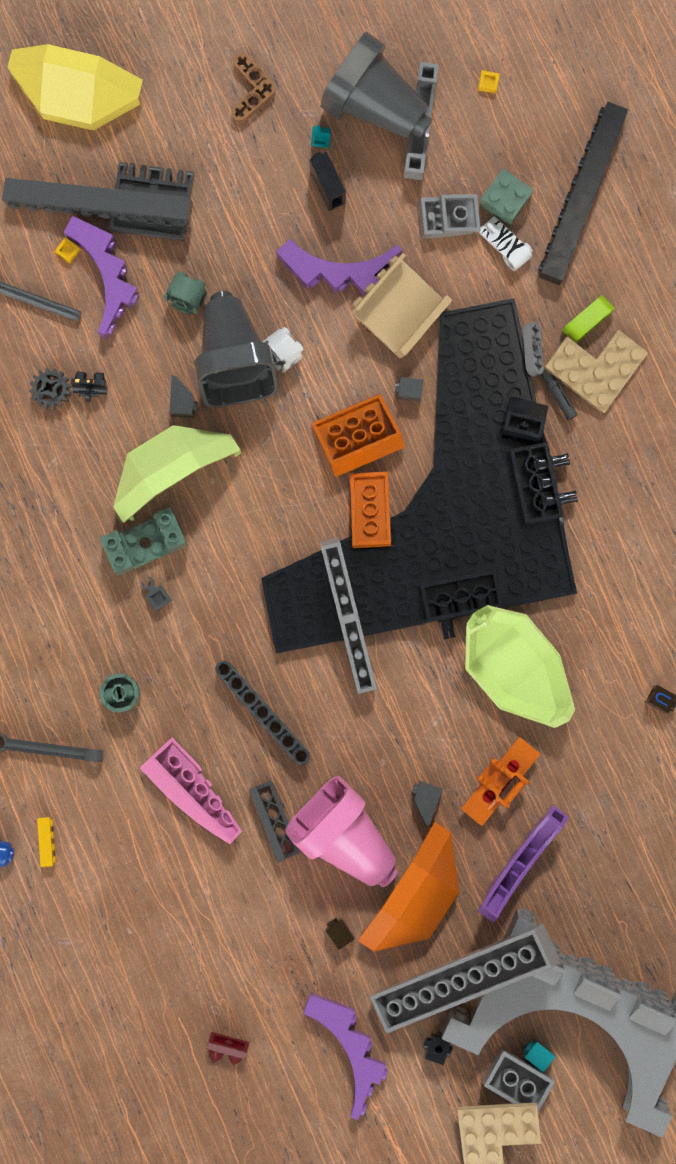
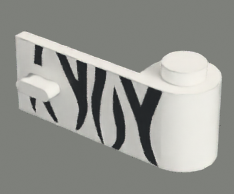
(506, 243)

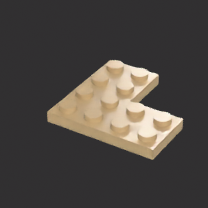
(600, 378)
(489, 1127)

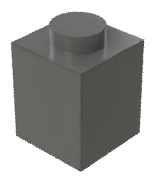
(409, 389)

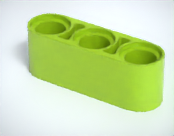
(588, 319)

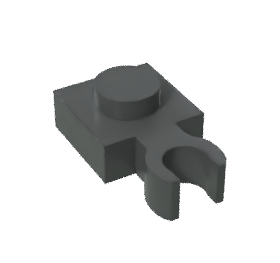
(158, 596)

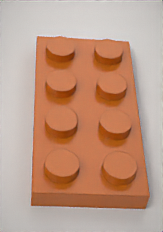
(370, 510)

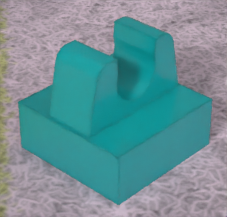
(321, 136)

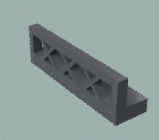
(265, 818)

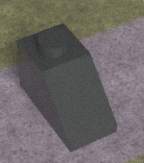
(181, 400)
(426, 800)

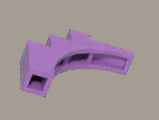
(336, 275)
(117, 292)
(520, 862)
(366, 1069)

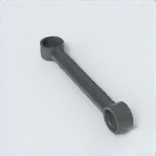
(52, 749)

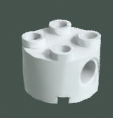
(284, 349)

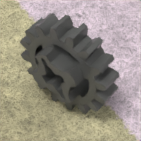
(44, 392)

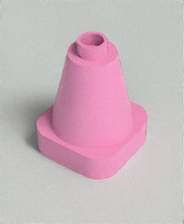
(342, 833)

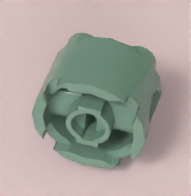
(185, 293)
(120, 693)

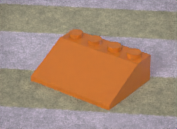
(358, 435)

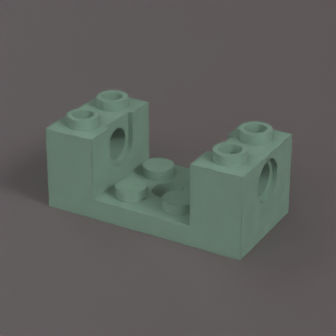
(125, 550)

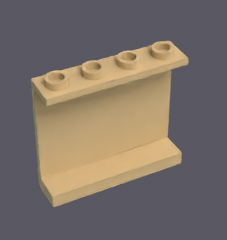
(399, 306)

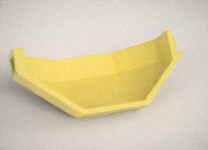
(74, 85)

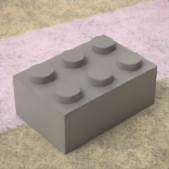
(517, 1080)

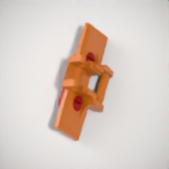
(497, 778)

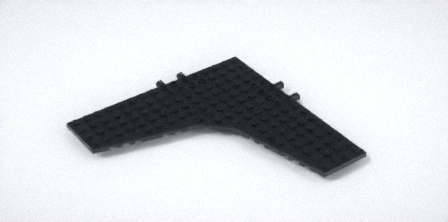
(479, 524)

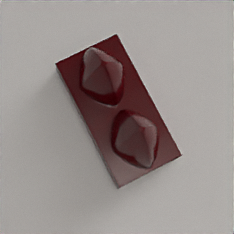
(221, 1044)

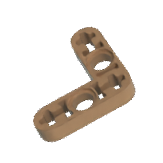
(258, 86)

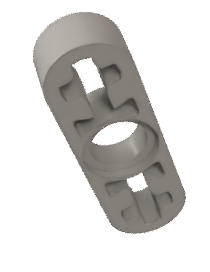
(532, 341)

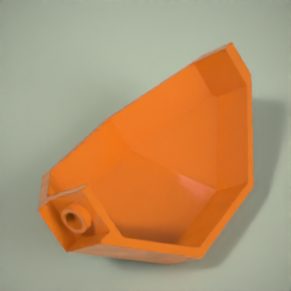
(419, 896)

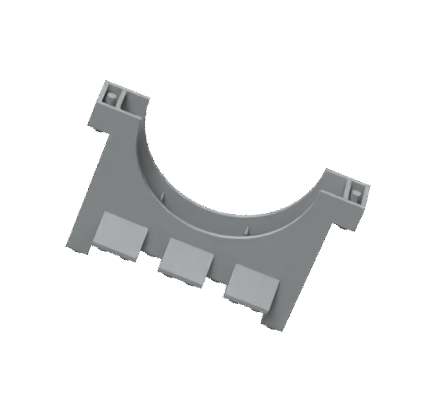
(628, 1010)

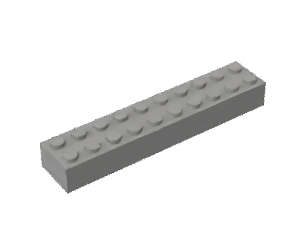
(465, 978)

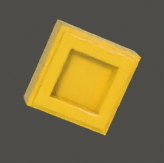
(488, 81)
(67, 250)

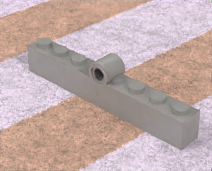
(348, 615)

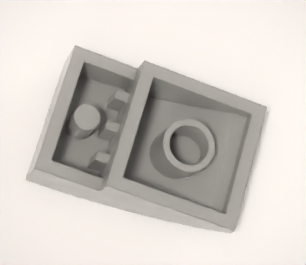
(448, 215)

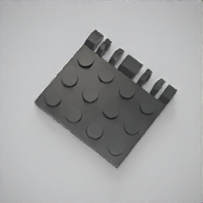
(151, 185)

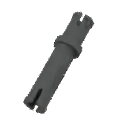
(561, 398)

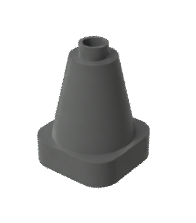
(375, 92)
(233, 359)

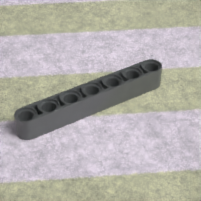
(254, 707)

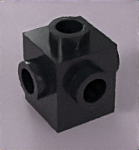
(437, 1055)

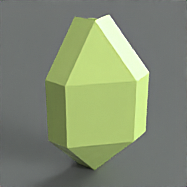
(165, 462)
(517, 666)

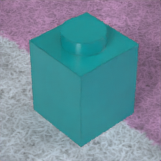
(538, 1055)

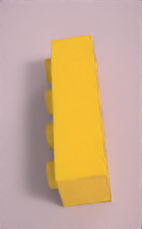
(46, 845)

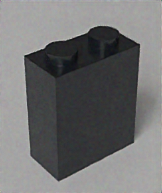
(327, 180)

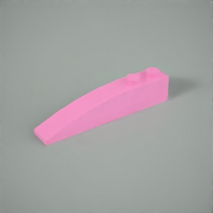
(186, 787)

